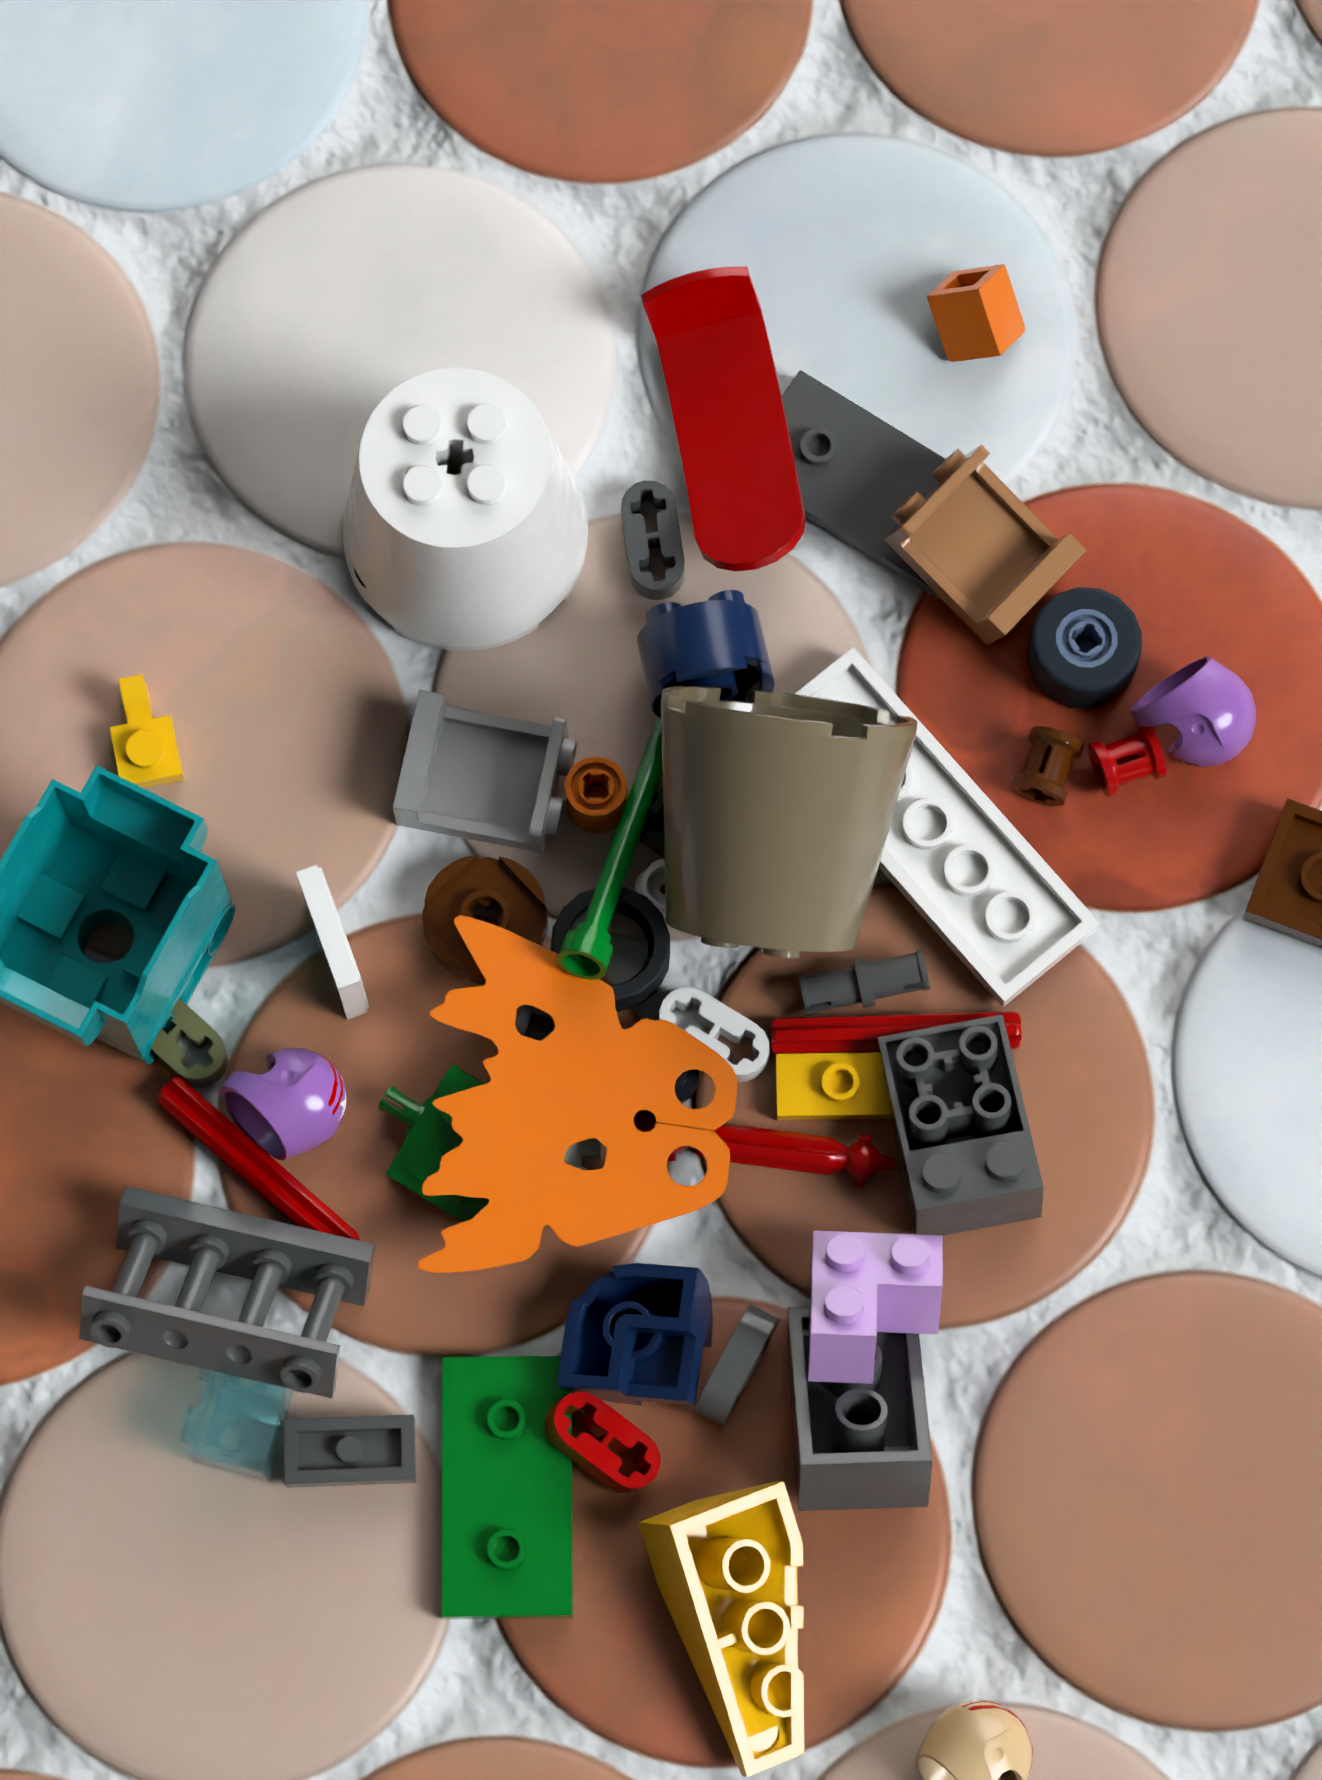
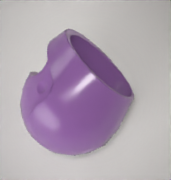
(1207, 707)

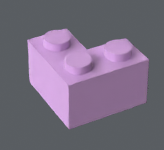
(867, 1287)

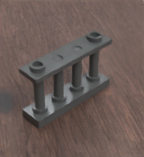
(238, 1246)

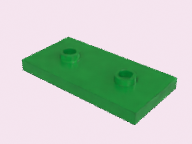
(504, 1491)

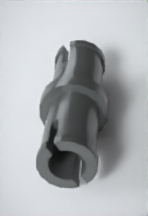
(864, 982)

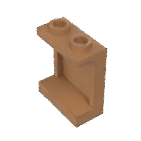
(980, 545)

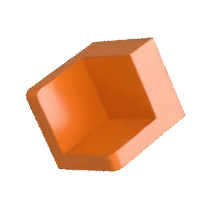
(976, 313)

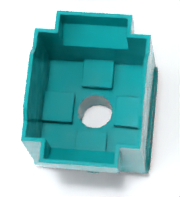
(98, 863)

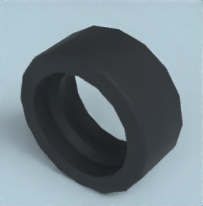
(649, 919)

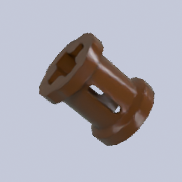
(1047, 766)

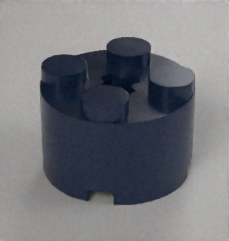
(705, 646)

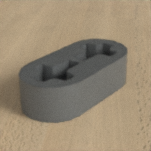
(639, 542)
(736, 1365)

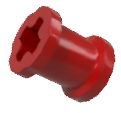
(1111, 775)

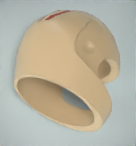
(976, 1743)

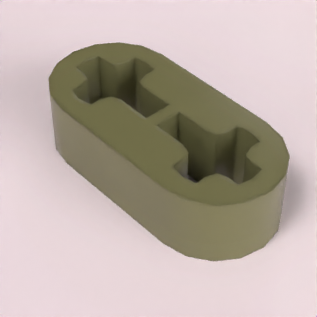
(199, 1034)

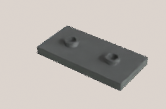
(855, 470)

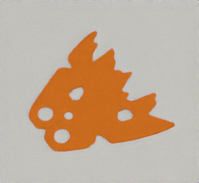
(563, 1091)

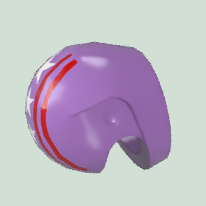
(297, 1097)

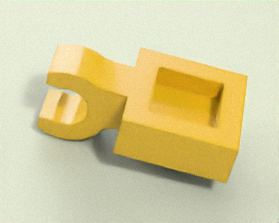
(146, 746)

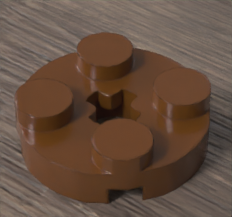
(485, 883)

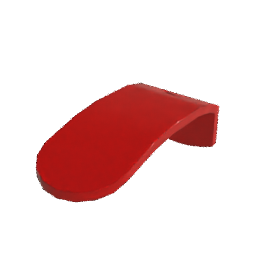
(728, 417)

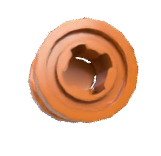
(600, 806)

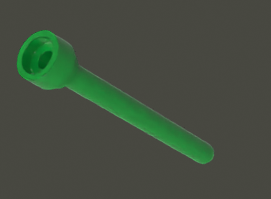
(588, 947)

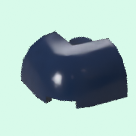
(638, 1335)

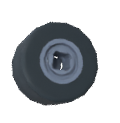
(1078, 671)

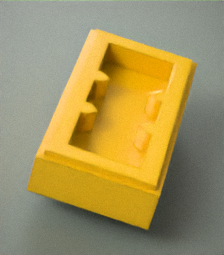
(831, 1087)

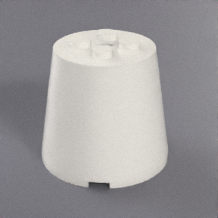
(470, 552)

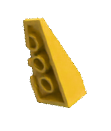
(734, 1600)

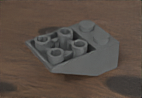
(961, 1127)

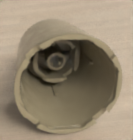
(776, 815)

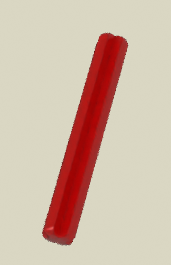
(861, 1032)
(249, 1160)

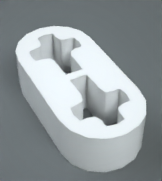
(723, 1022)

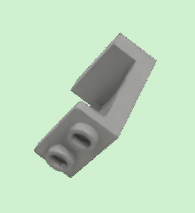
(482, 775)

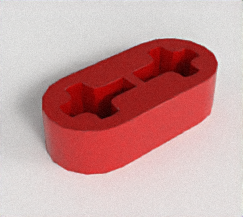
(593, 1453)

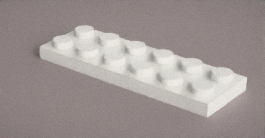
(963, 857)

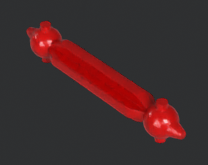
(797, 1152)

